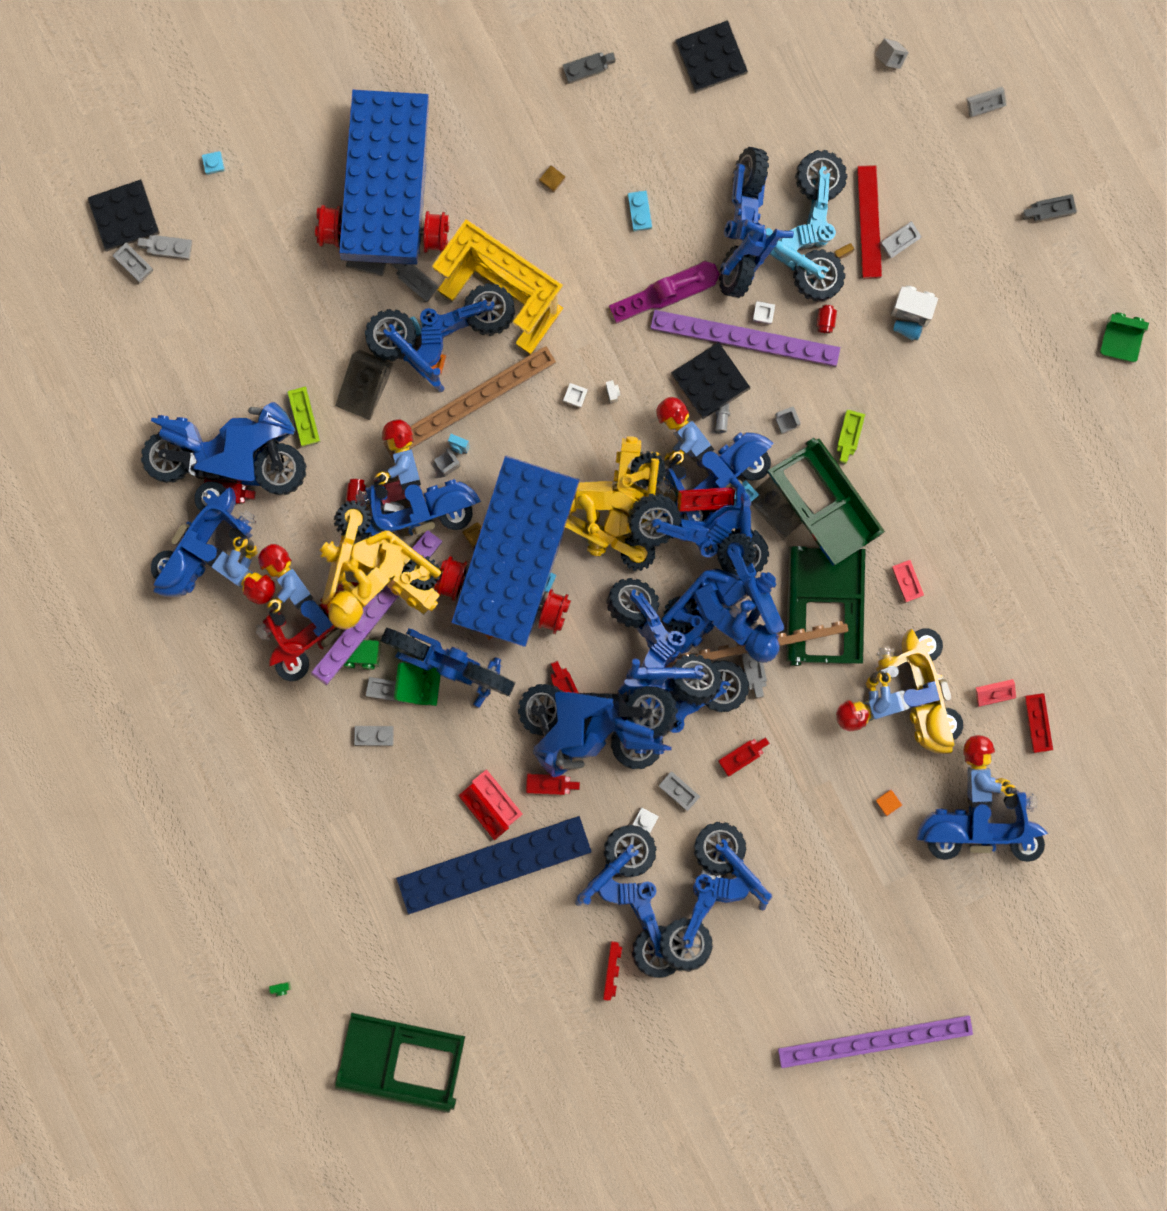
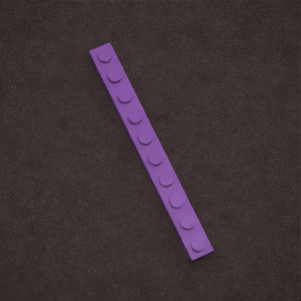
(745, 338)
(372, 613)
(875, 1041)

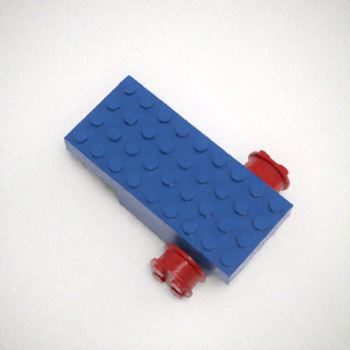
(384, 183)
(514, 556)

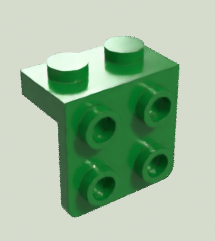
(1123, 337)
(417, 685)

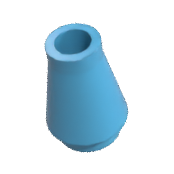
(909, 329)

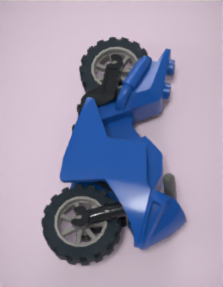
(234, 455)
(582, 721)

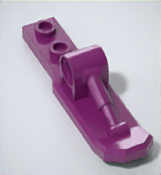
(667, 291)

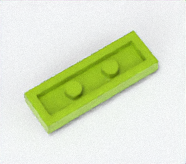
(304, 416)

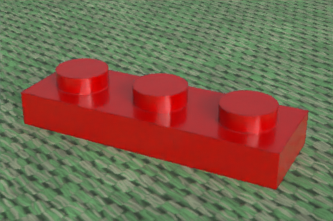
(705, 499)
(1038, 723)
(483, 811)
(612, 971)

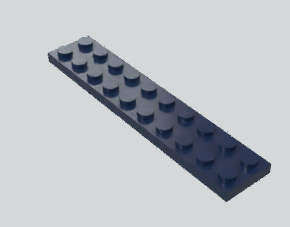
(494, 865)

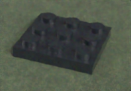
(711, 56)
(123, 215)
(710, 380)

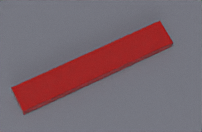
(869, 222)

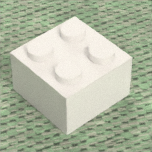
(914, 305)

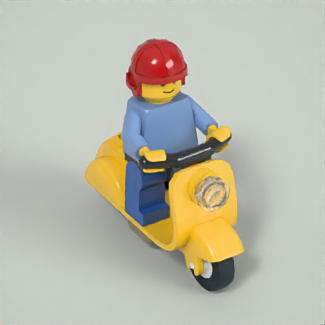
(934, 724)

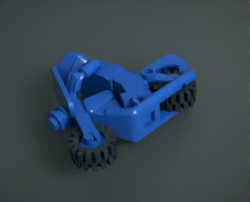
(718, 592)

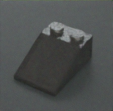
(363, 384)
(776, 509)

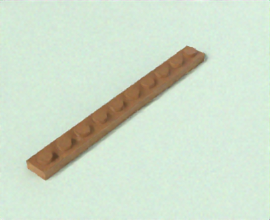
(479, 396)
(799, 636)

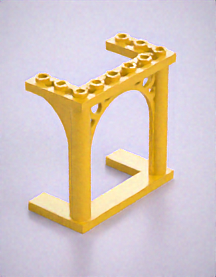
(478, 252)

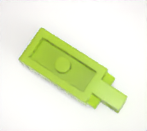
(850, 434)

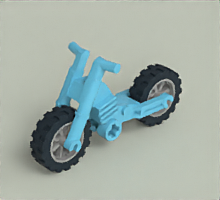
(810, 234)

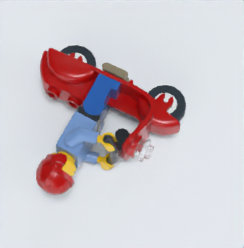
(290, 655)

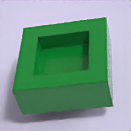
(280, 989)

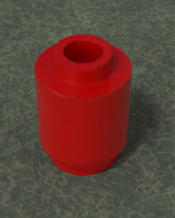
(826, 319)
(352, 489)

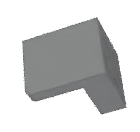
(892, 53)
(787, 420)
(447, 462)

